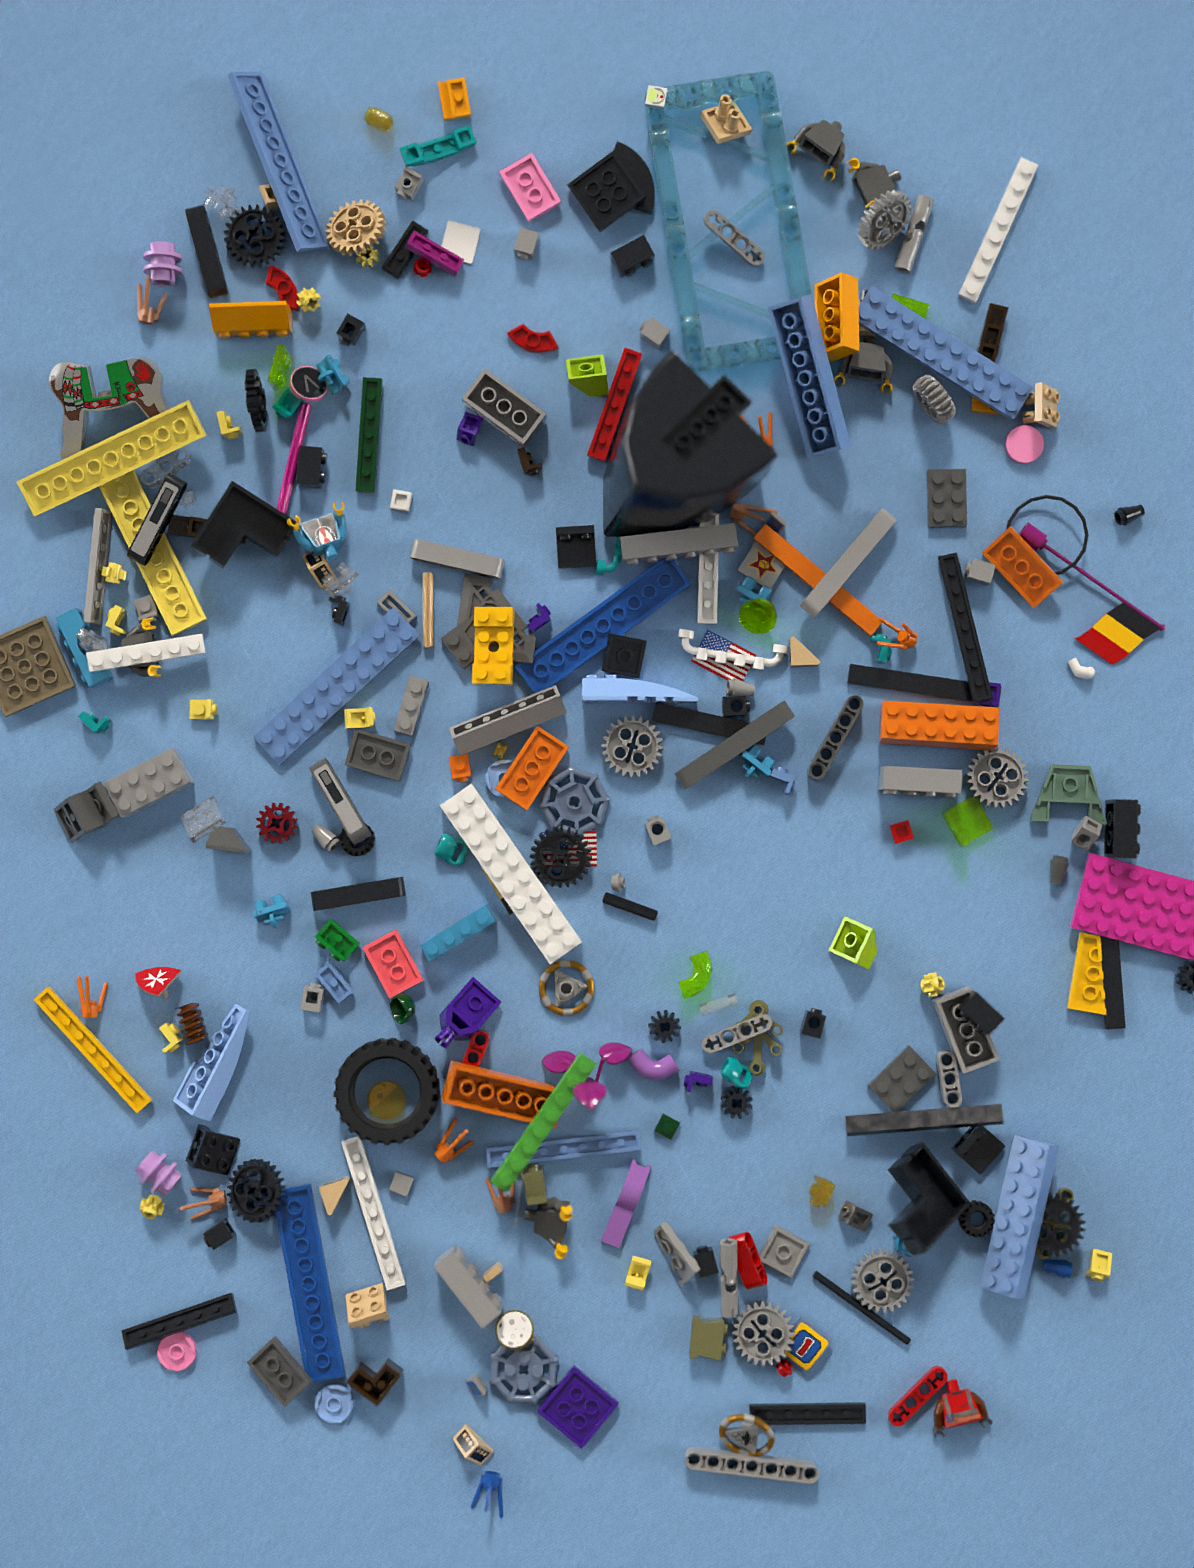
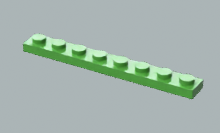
(542, 1123)

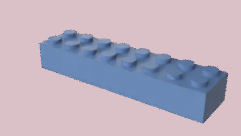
(809, 376)
(1019, 1217)

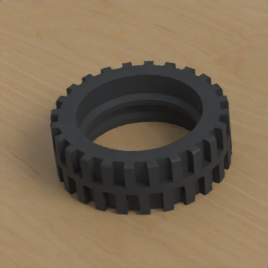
(347, 1103)

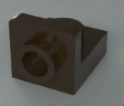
(525, 460)

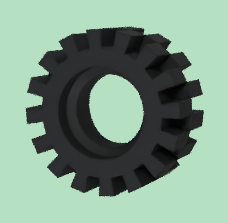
(360, 850)
(982, 1229)

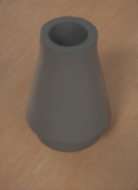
(1058, 868)

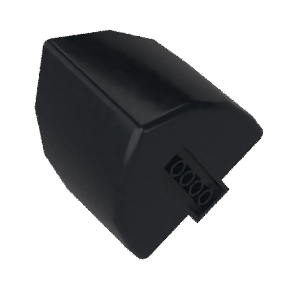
(681, 453)

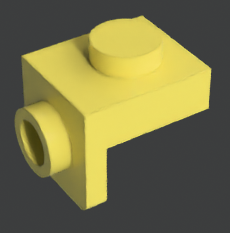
(115, 617)
(359, 718)
(171, 1033)
(637, 1273)

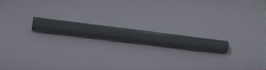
(862, 1308)

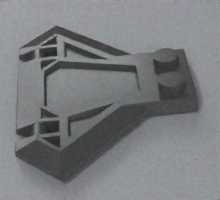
(462, 638)

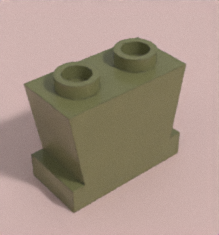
(535, 1184)
(707, 1337)

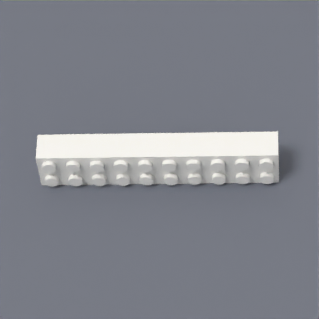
(511, 873)

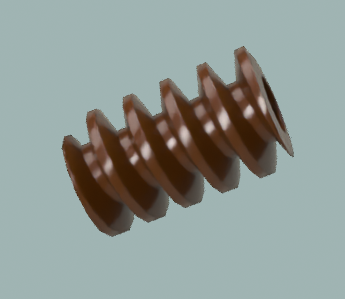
(192, 1023)

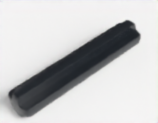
(630, 906)

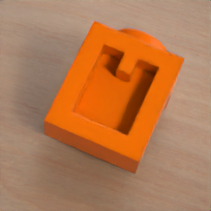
(460, 767)

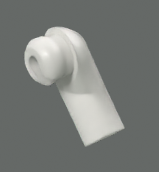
(1080, 671)

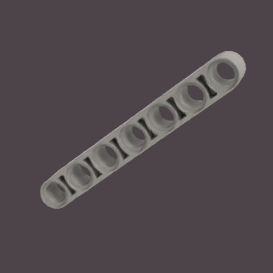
(848, 562)
(758, 1471)

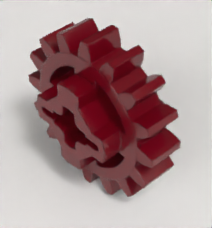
(284, 833)

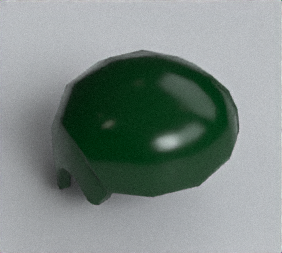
(402, 1008)

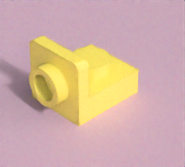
(225, 423)
(202, 709)
(1099, 1265)

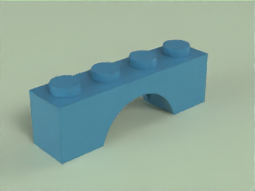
(69, 625)
(458, 933)

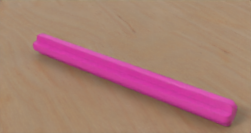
(292, 462)

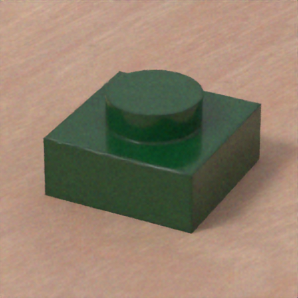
(667, 1126)

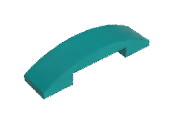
(438, 148)

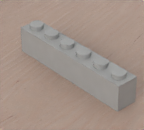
(679, 543)
(507, 720)

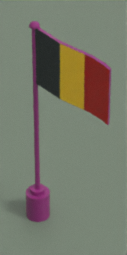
(1119, 628)

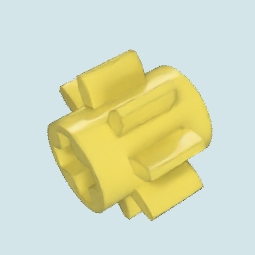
(368, 262)
(308, 299)
(114, 573)
(932, 984)
(152, 1207)

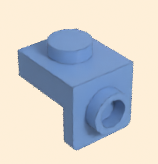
(781, 774)

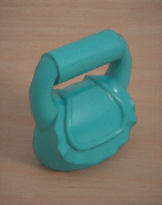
(446, 849)
(732, 1071)

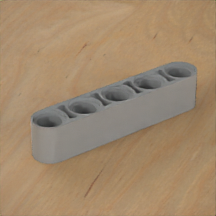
(457, 558)

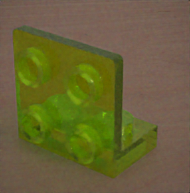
(967, 821)

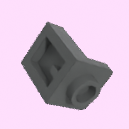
(855, 1216)

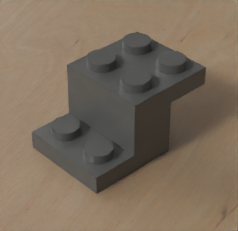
(86, 812)

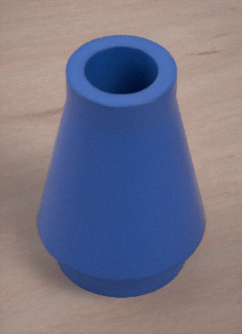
(1058, 1267)

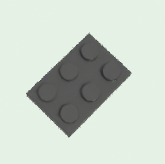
(946, 498)
(377, 754)
(901, 1079)
(279, 1371)

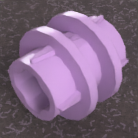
(162, 263)
(158, 1173)

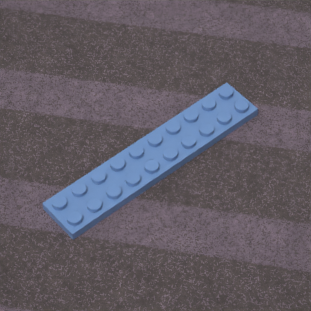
(278, 161)
(942, 353)
(336, 686)

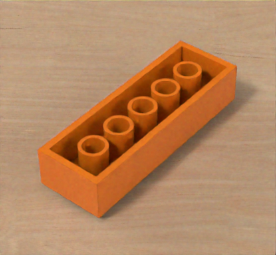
(939, 725)
(495, 1092)

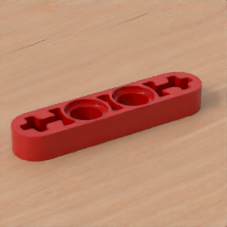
(920, 1398)

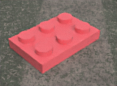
(393, 963)

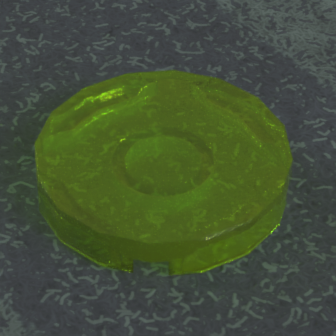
(758, 616)

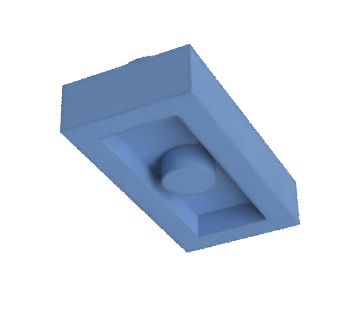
(334, 982)

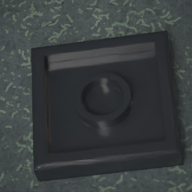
(624, 655)

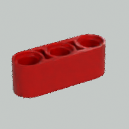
(477, 1048)
(749, 1262)

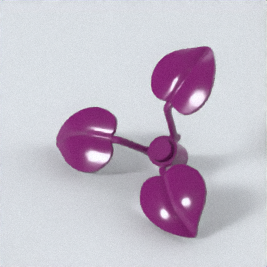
(590, 1091)

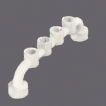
(722, 657)

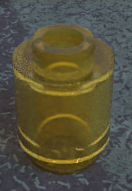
(378, 119)

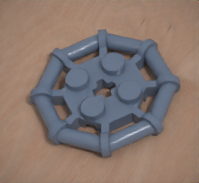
(577, 791)
(521, 1380)

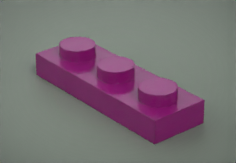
(434, 253)

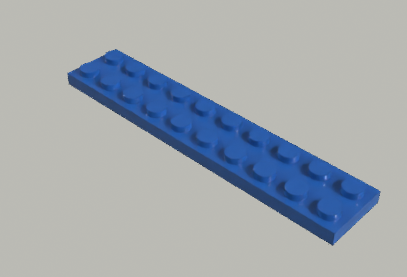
(613, 616)
(309, 1284)

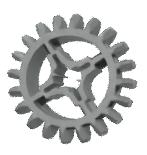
(934, 399)

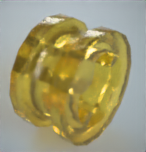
(500, 750)

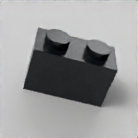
(632, 256)
(310, 467)
(981, 1013)

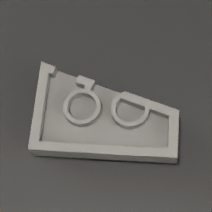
(680, 1258)

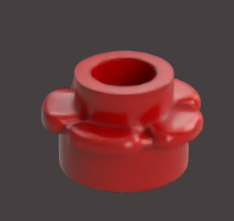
(422, 263)
(784, 1368)

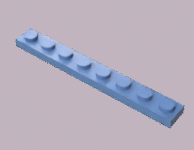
(572, 1147)

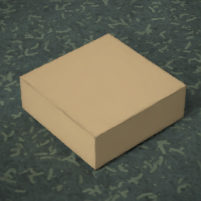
(493, 1272)

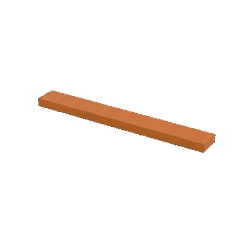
(812, 575)

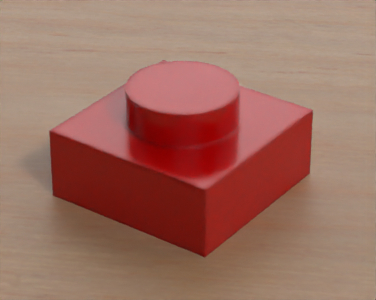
(901, 831)

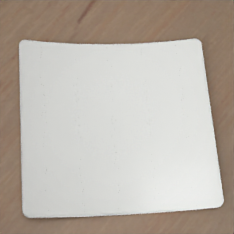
(461, 240)

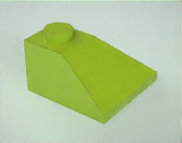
(588, 375)
(855, 942)

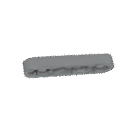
(735, 236)
(738, 1035)

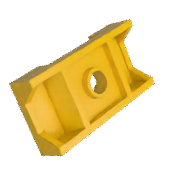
(491, 626)

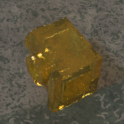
(821, 1191)

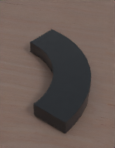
(640, 174)

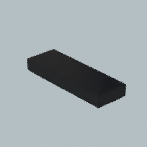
(400, 255)

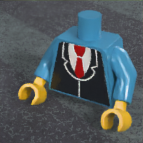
(321, 534)

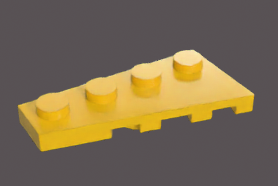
(1087, 978)

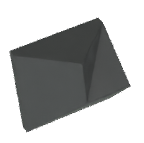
(228, 840)

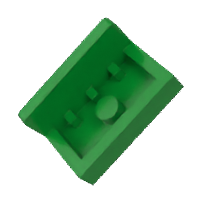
(336, 940)

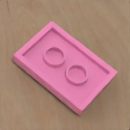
(530, 187)

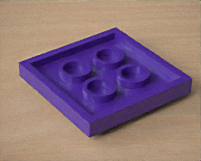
(577, 1407)

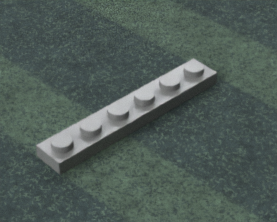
(98, 558)

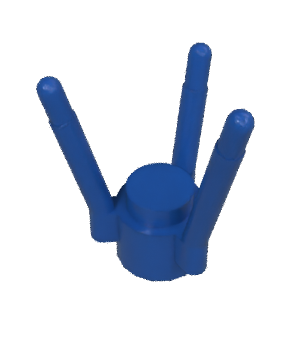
(491, 1481)

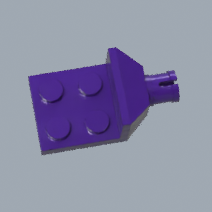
(466, 1013)

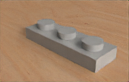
(411, 705)

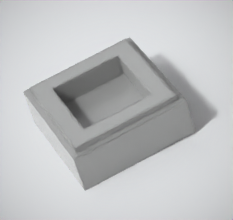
(401, 1183)

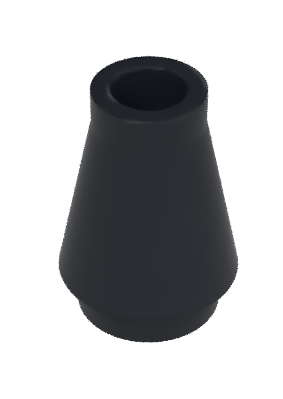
(1126, 515)

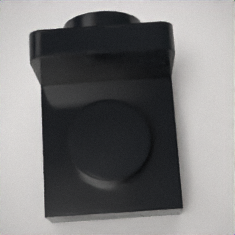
(340, 613)

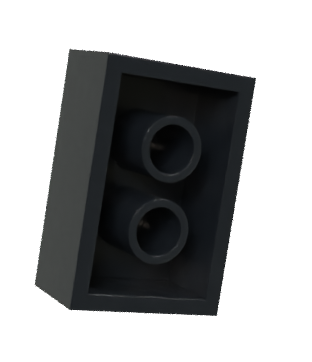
(1121, 828)

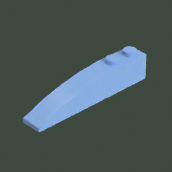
(630, 691)
(211, 1074)

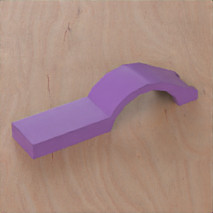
(625, 1204)

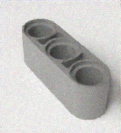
(954, 1086)

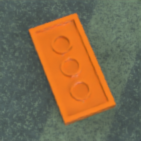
(1022, 567)
(531, 768)

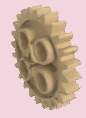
(355, 227)

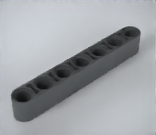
(734, 745)

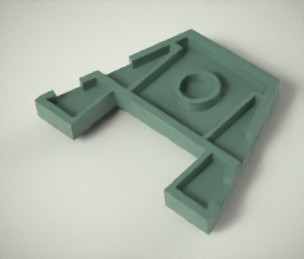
(1068, 785)

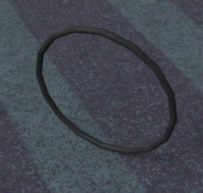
(1071, 505)

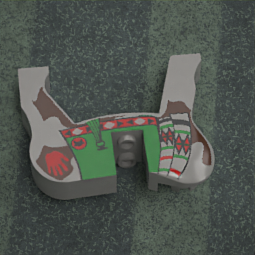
(130, 381)

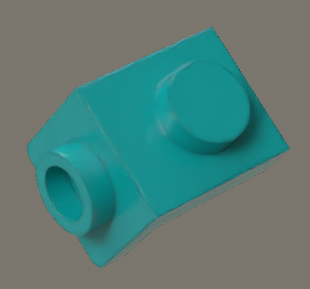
(287, 404)
(884, 652)

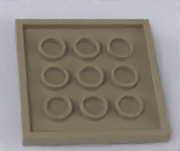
(31, 667)

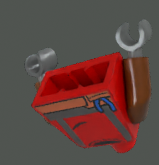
(958, 1409)

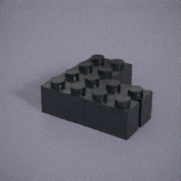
(240, 516)
(933, 1196)

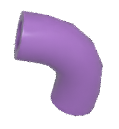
(652, 1069)

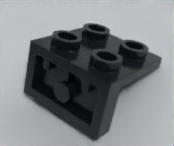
(576, 546)
(978, 1148)
(212, 1151)

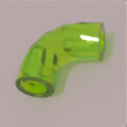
(700, 977)

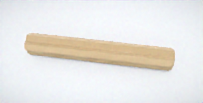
(427, 610)

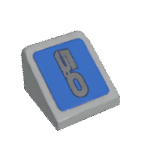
(775, 522)
(476, 1385)

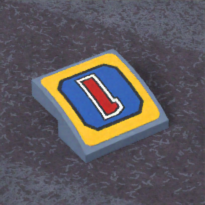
(808, 1345)

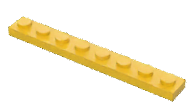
(93, 1049)

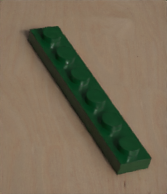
(369, 435)

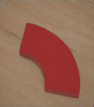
(283, 286)
(533, 341)

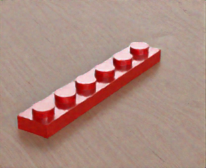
(614, 404)

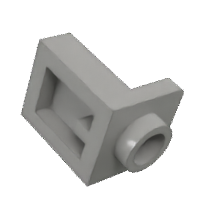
(146, 608)

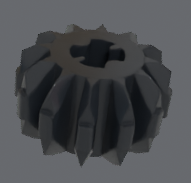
(1184, 981)
(663, 1019)
(736, 1109)

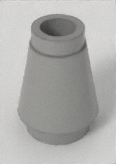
(739, 688)
(326, 838)

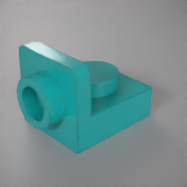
(92, 722)

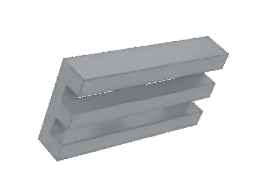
(384, 597)

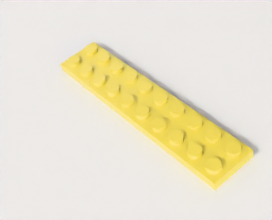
(111, 458)
(163, 572)

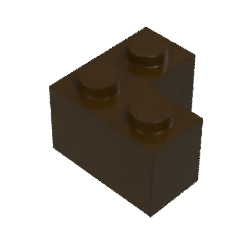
(375, 1385)

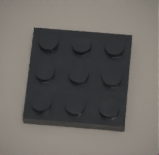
(606, 191)

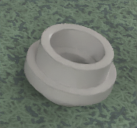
(617, 882)

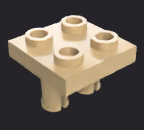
(725, 121)
(1046, 406)
(367, 1306)

